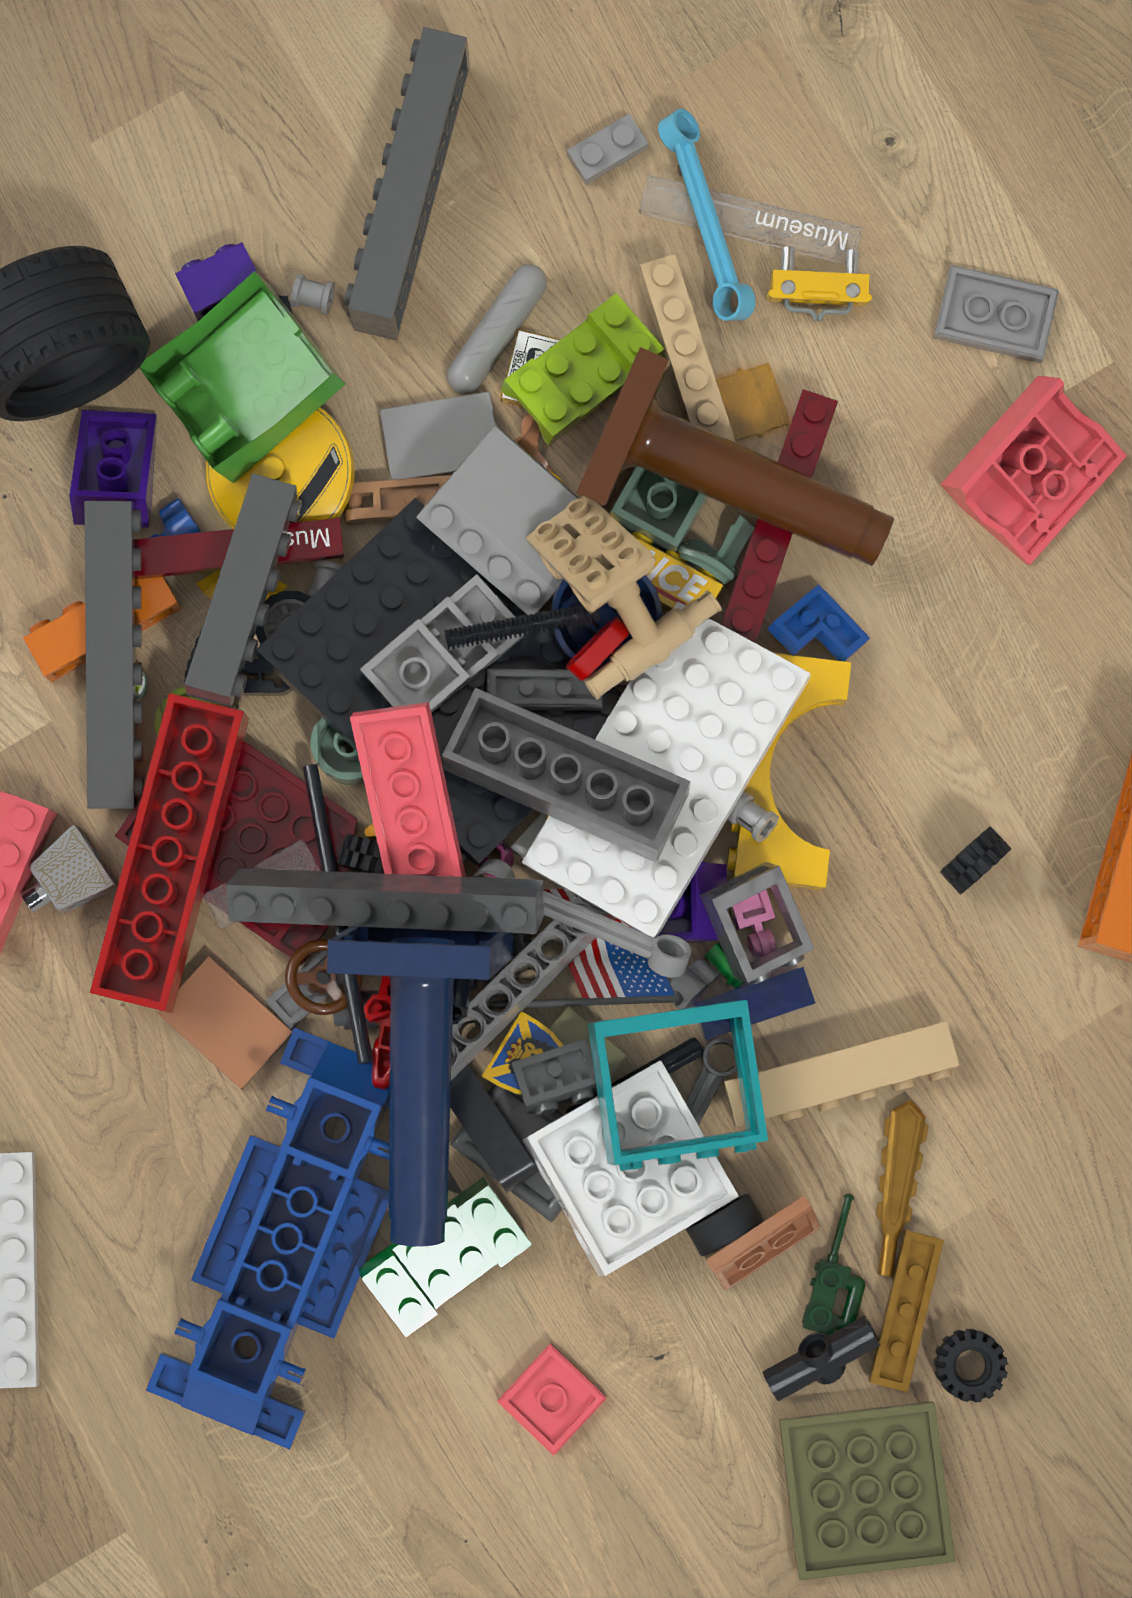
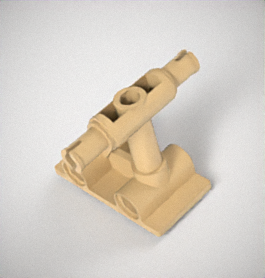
(602, 567)

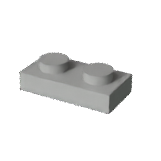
(607, 149)

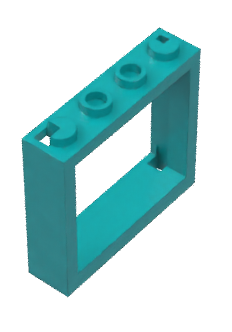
(704, 1146)

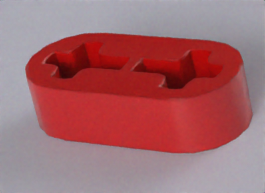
(598, 648)

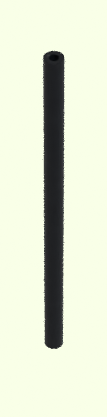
(328, 864)

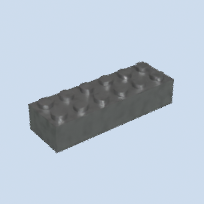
(566, 775)

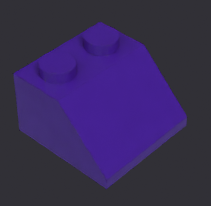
(689, 916)

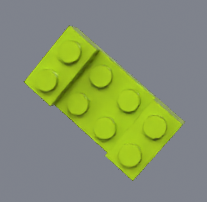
(581, 368)

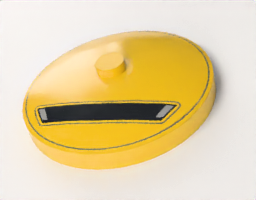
(311, 457)

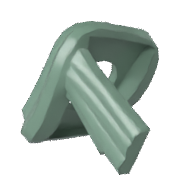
(722, 562)

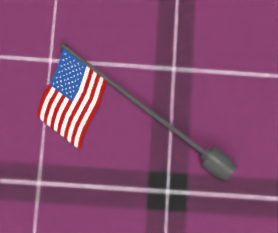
(601, 972)

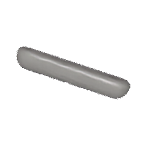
(497, 329)

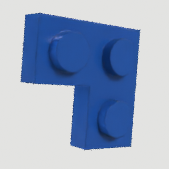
(821, 618)

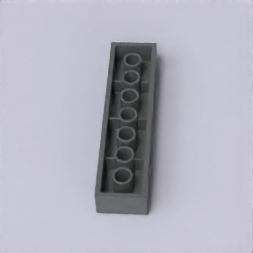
(408, 184)

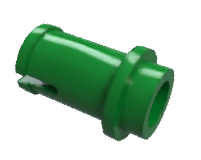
(719, 961)

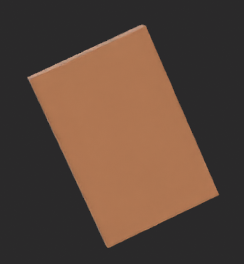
(226, 1023)
(764, 1243)

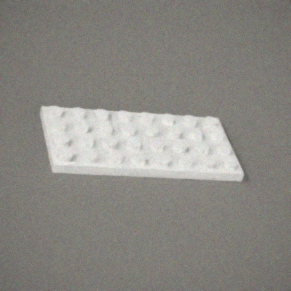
(703, 718)

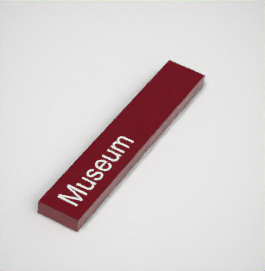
(208, 550)

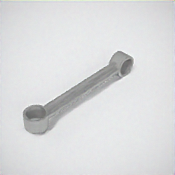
(665, 954)

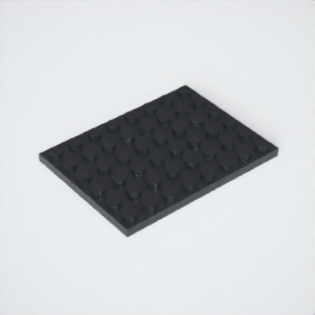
(367, 607)

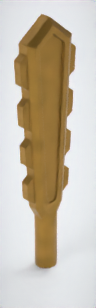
(901, 1160)

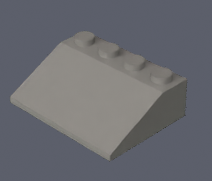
(491, 510)

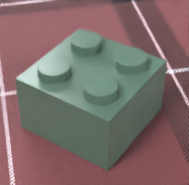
(658, 509)

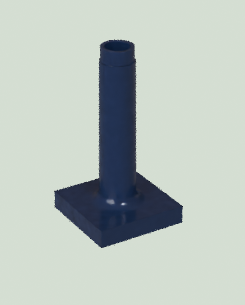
(421, 1021)

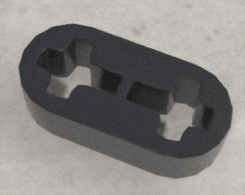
(262, 687)

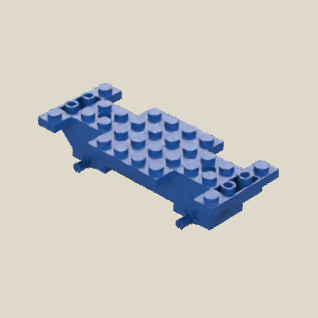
(284, 1246)

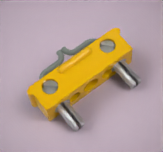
(819, 287)

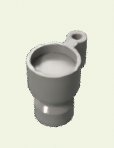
(693, 982)

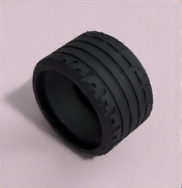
(64, 332)

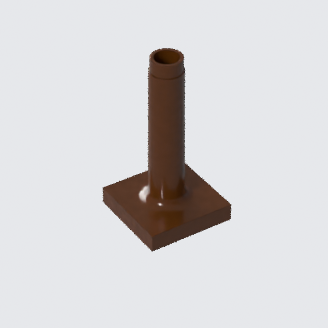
(698, 459)

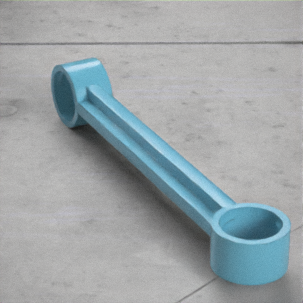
(679, 134)

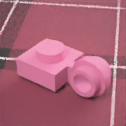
(752, 914)

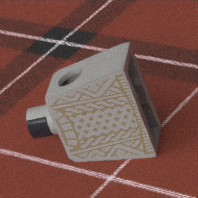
(69, 874)

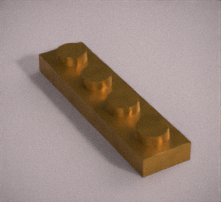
(906, 1310)

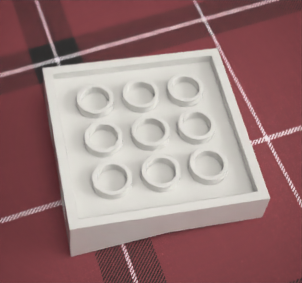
(628, 1210)

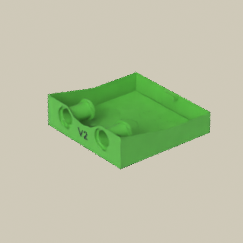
(242, 377)

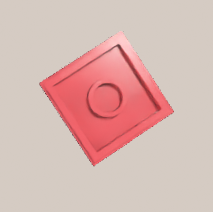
(552, 1399)

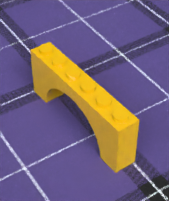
(799, 861)

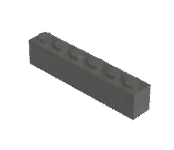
(242, 591)

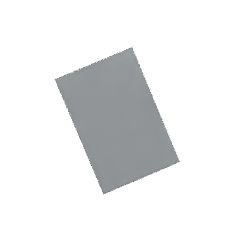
(996, 314)
(435, 434)

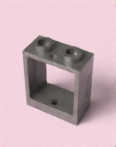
(739, 889)

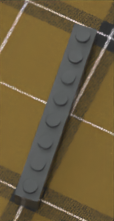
(112, 654)
(386, 900)

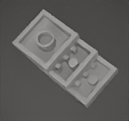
(418, 662)

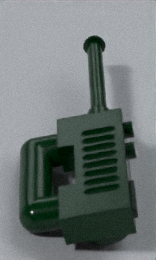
(828, 1279)

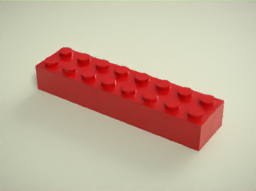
(170, 853)

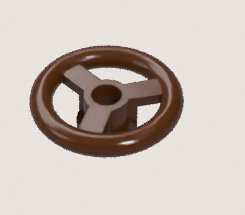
(309, 979)

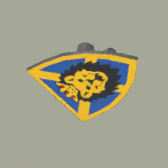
(523, 1040)

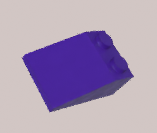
(114, 461)

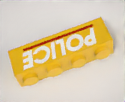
(675, 579)

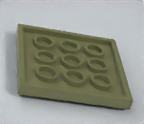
(866, 1490)

